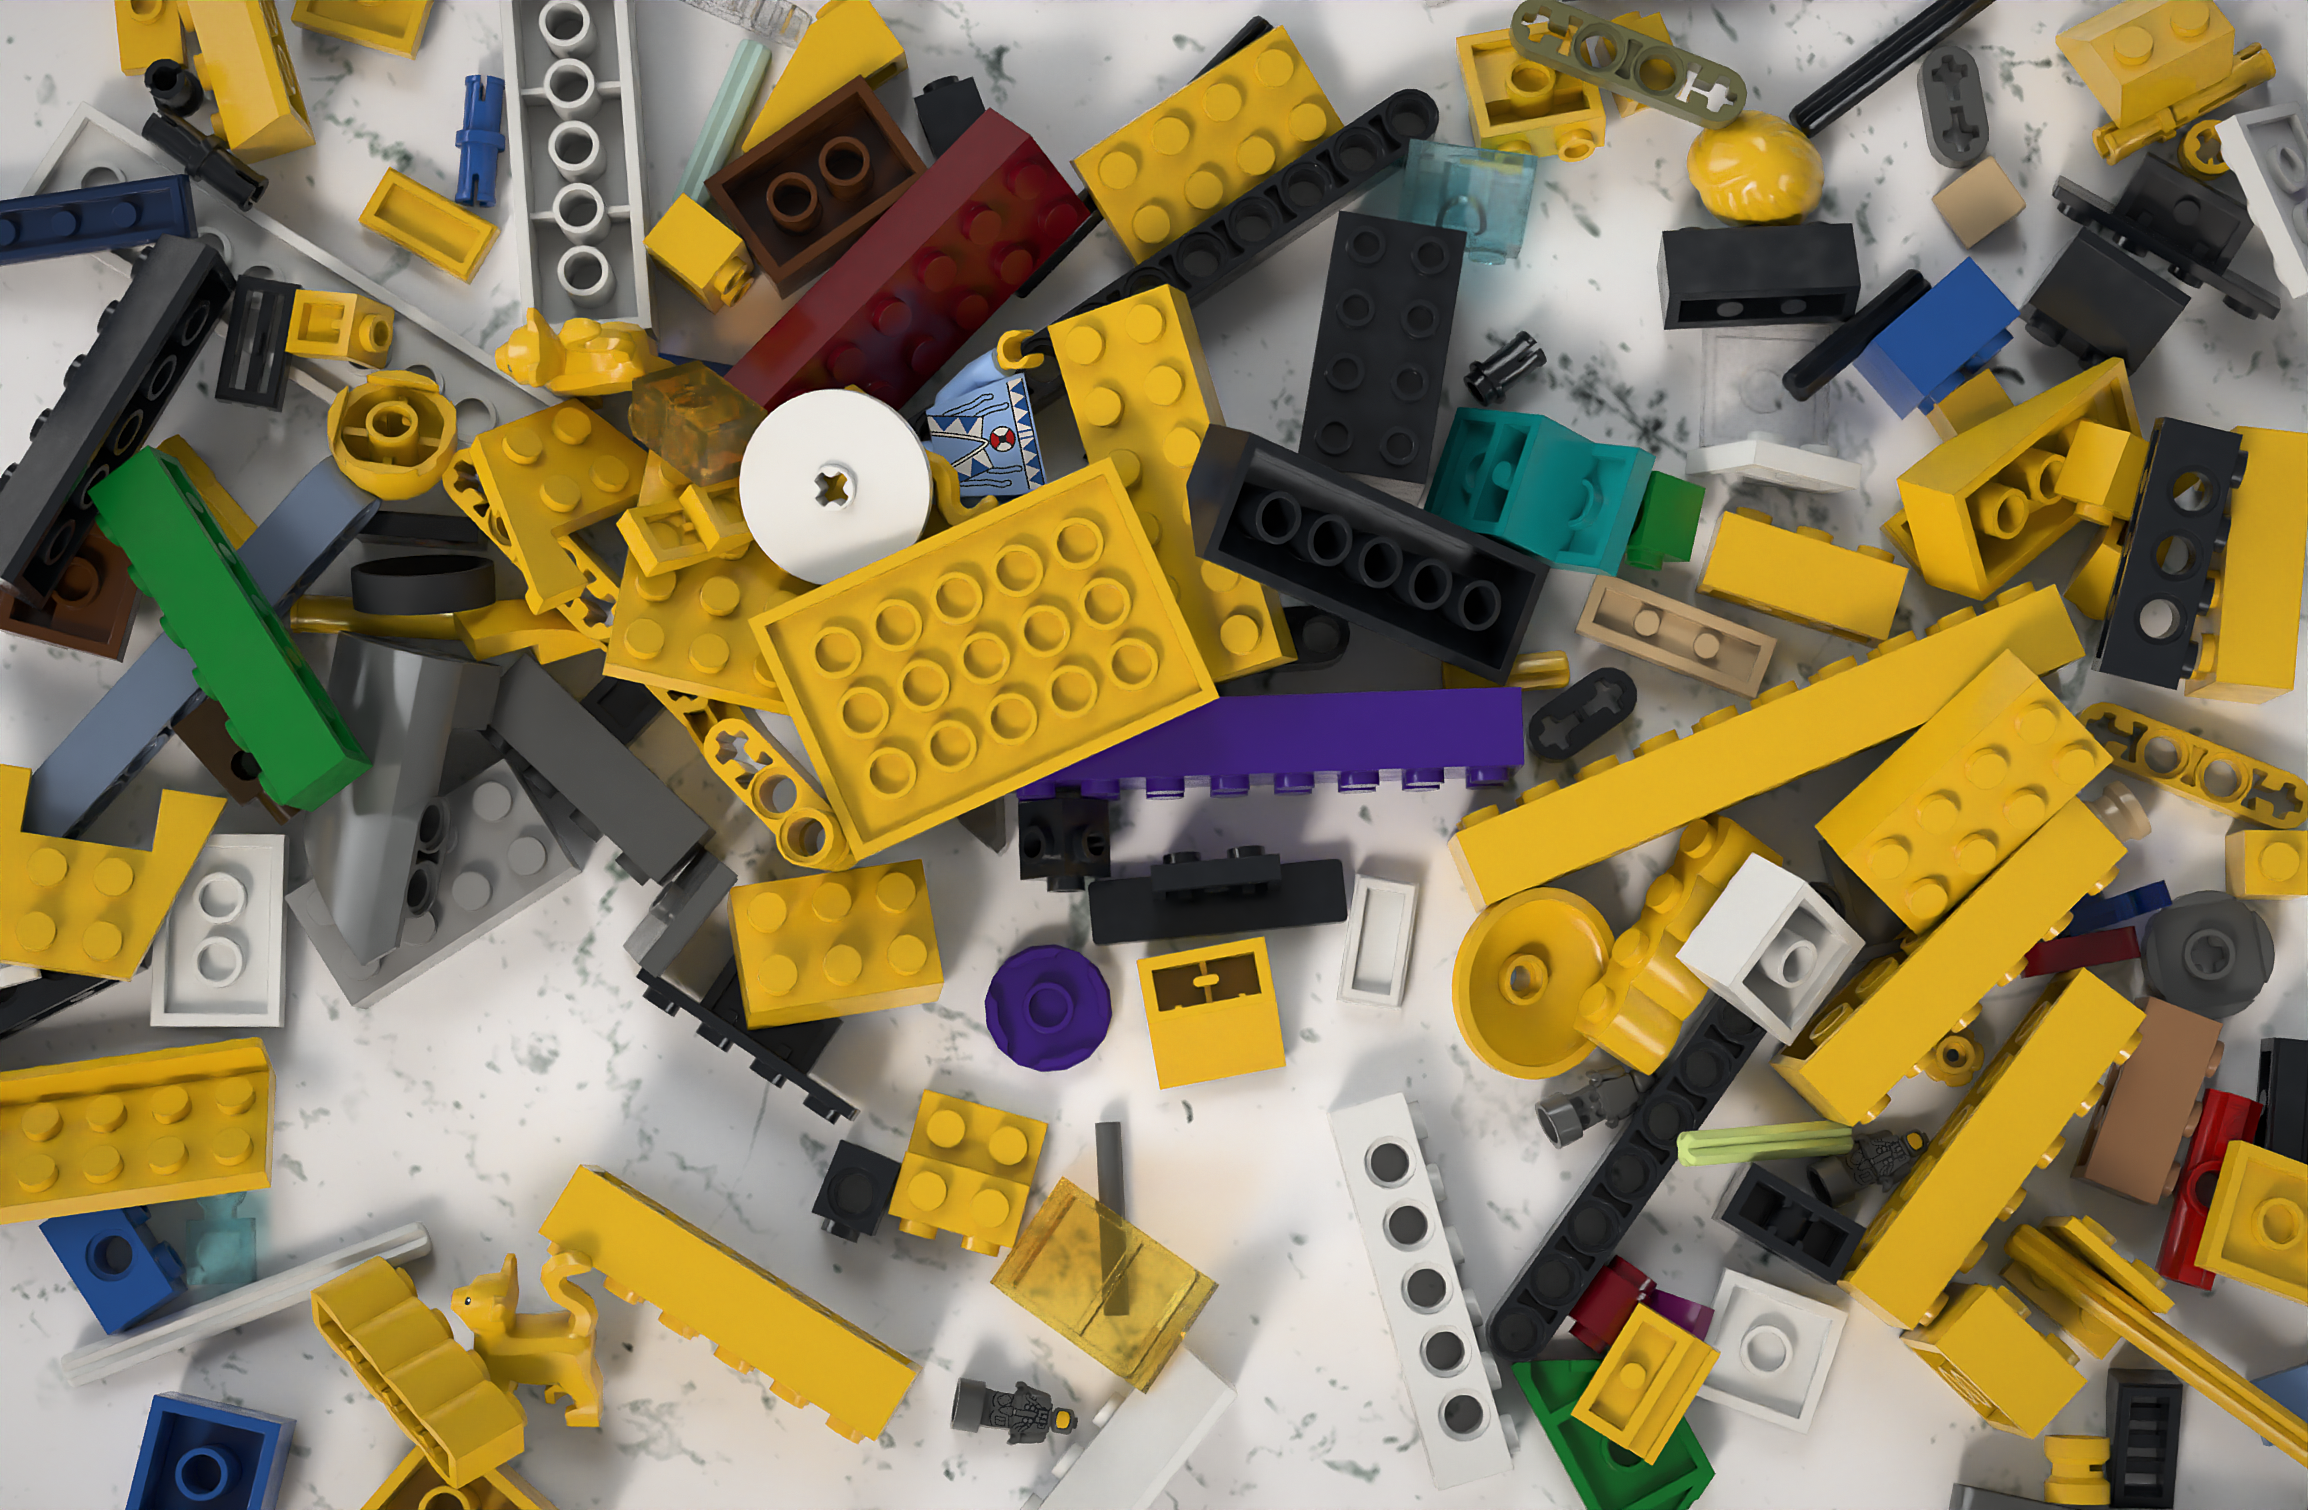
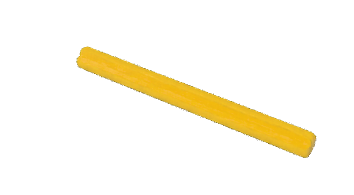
(2159, 1340)

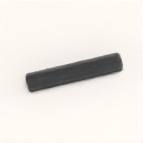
(1854, 336)

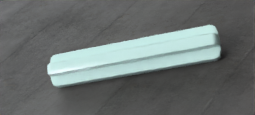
(725, 120)

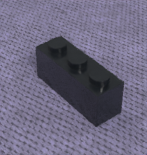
(1758, 275)

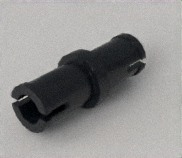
(205, 157)

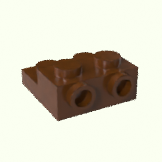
(89, 607)

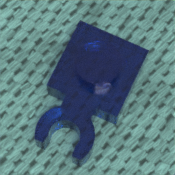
(2097, 912)

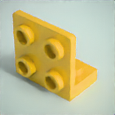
(2092, 1246)

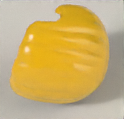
(1756, 171)

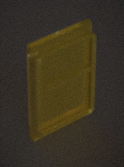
(1104, 1284)

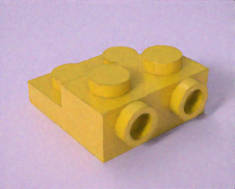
(1526, 104)
(967, 1172)

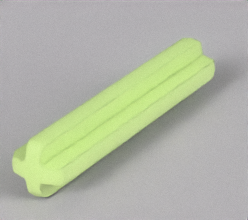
(1763, 1143)

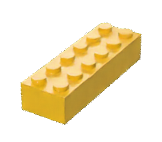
(1147, 403)
(1910, 999)
(1990, 1147)
(732, 1302)

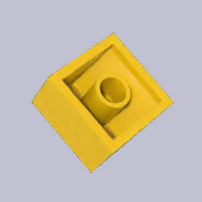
(2150, 54)

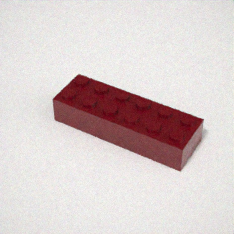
(921, 274)

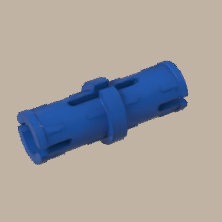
(480, 141)

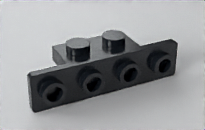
(2181, 223)
(1217, 897)
(778, 1051)

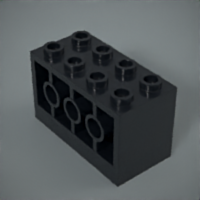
(1382, 351)

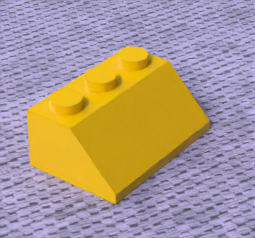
(250, 75)

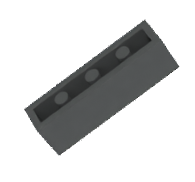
(596, 773)

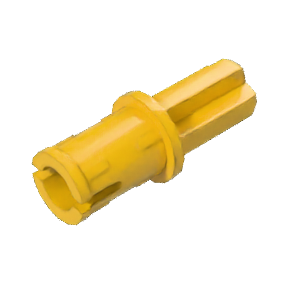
(1529, 672)

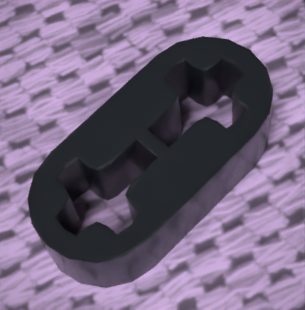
(1571, 703)

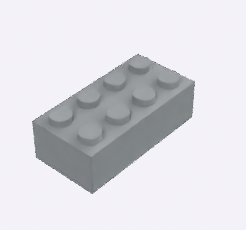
(495, 865)

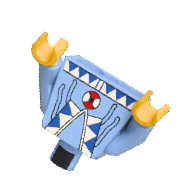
(987, 425)

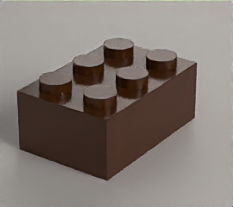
(816, 185)

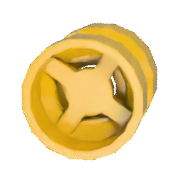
(2077, 1469)

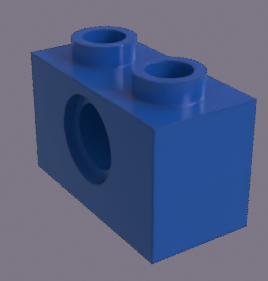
(117, 1297)

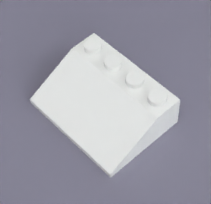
(1141, 1439)

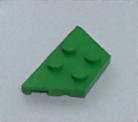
(1599, 1468)

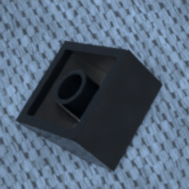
(2100, 304)

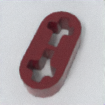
(2081, 951)

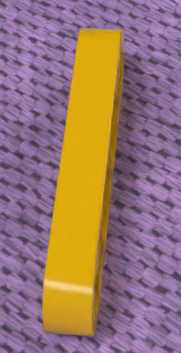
(2193, 758)

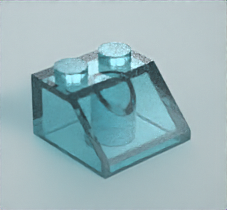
(1469, 192)

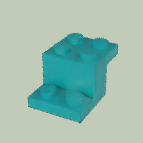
(1540, 488)

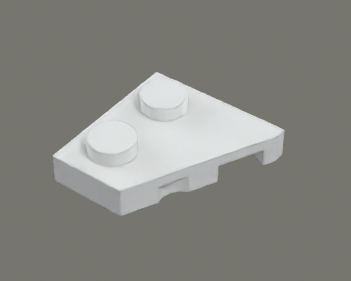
(1770, 463)

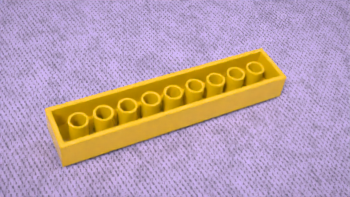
(1755, 752)

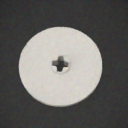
(832, 436)

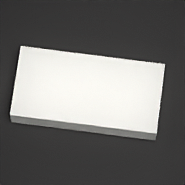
(1378, 941)

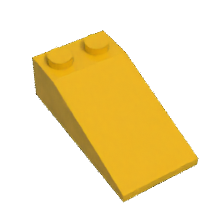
(1987, 495)

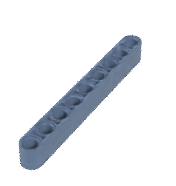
(159, 688)

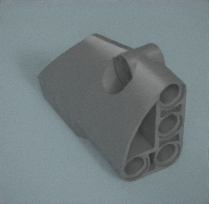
(387, 833)

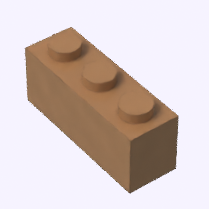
(2150, 1105)

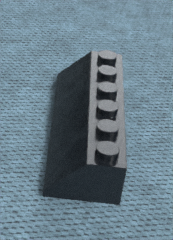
(107, 409)
(1360, 553)

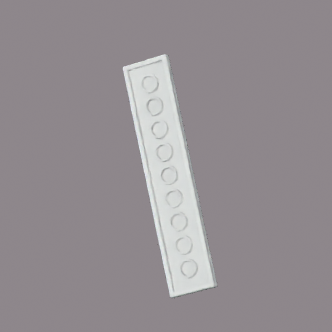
(103, 152)

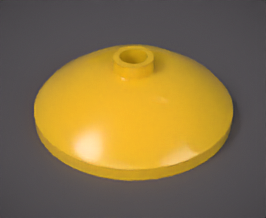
(1558, 953)

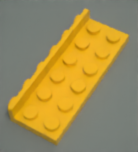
(136, 1129)

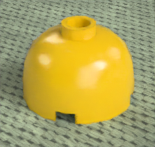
(393, 434)

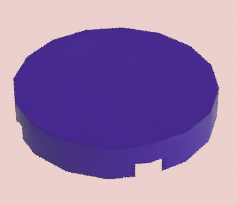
(1048, 1008)

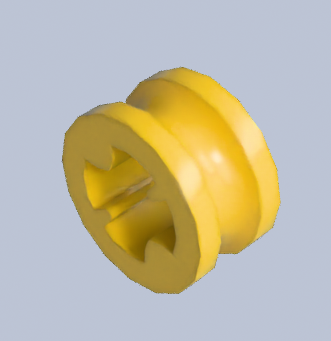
(2190, 145)

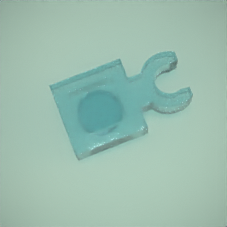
(221, 1245)

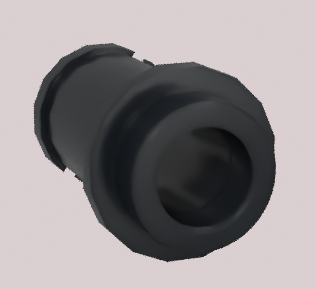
(174, 87)
(1502, 370)

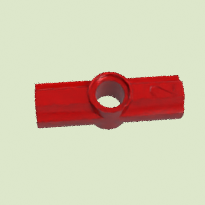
(2222, 1120)

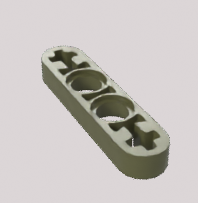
(1623, 73)

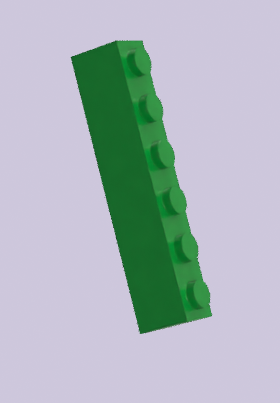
(228, 631)

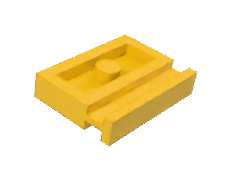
(1645, 1383)

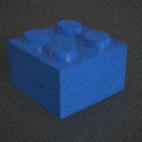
(1926, 347)
(209, 1456)

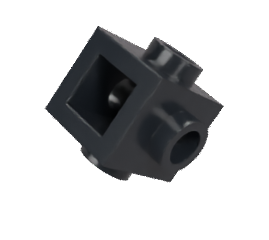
(1064, 842)

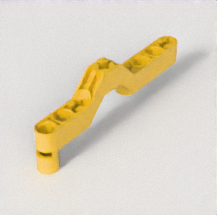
(709, 721)

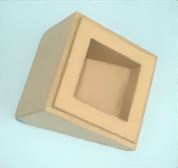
(1979, 202)

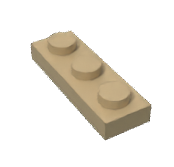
(1676, 636)

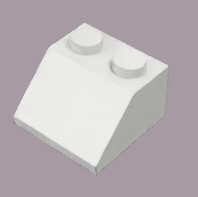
(1771, 947)

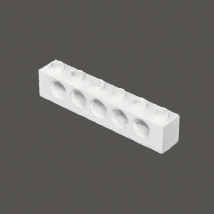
(1451, 1454)

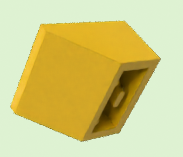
(1211, 1012)

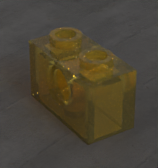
(694, 421)

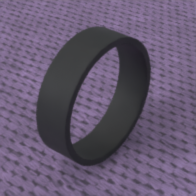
(423, 585)

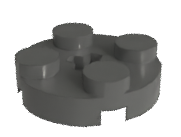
(2226, 924)

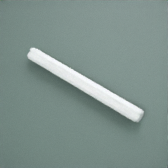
(237, 1306)

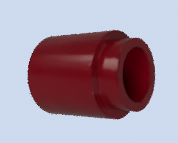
(1609, 1303)

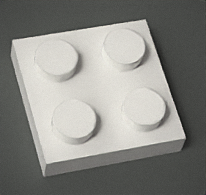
(1771, 1350)

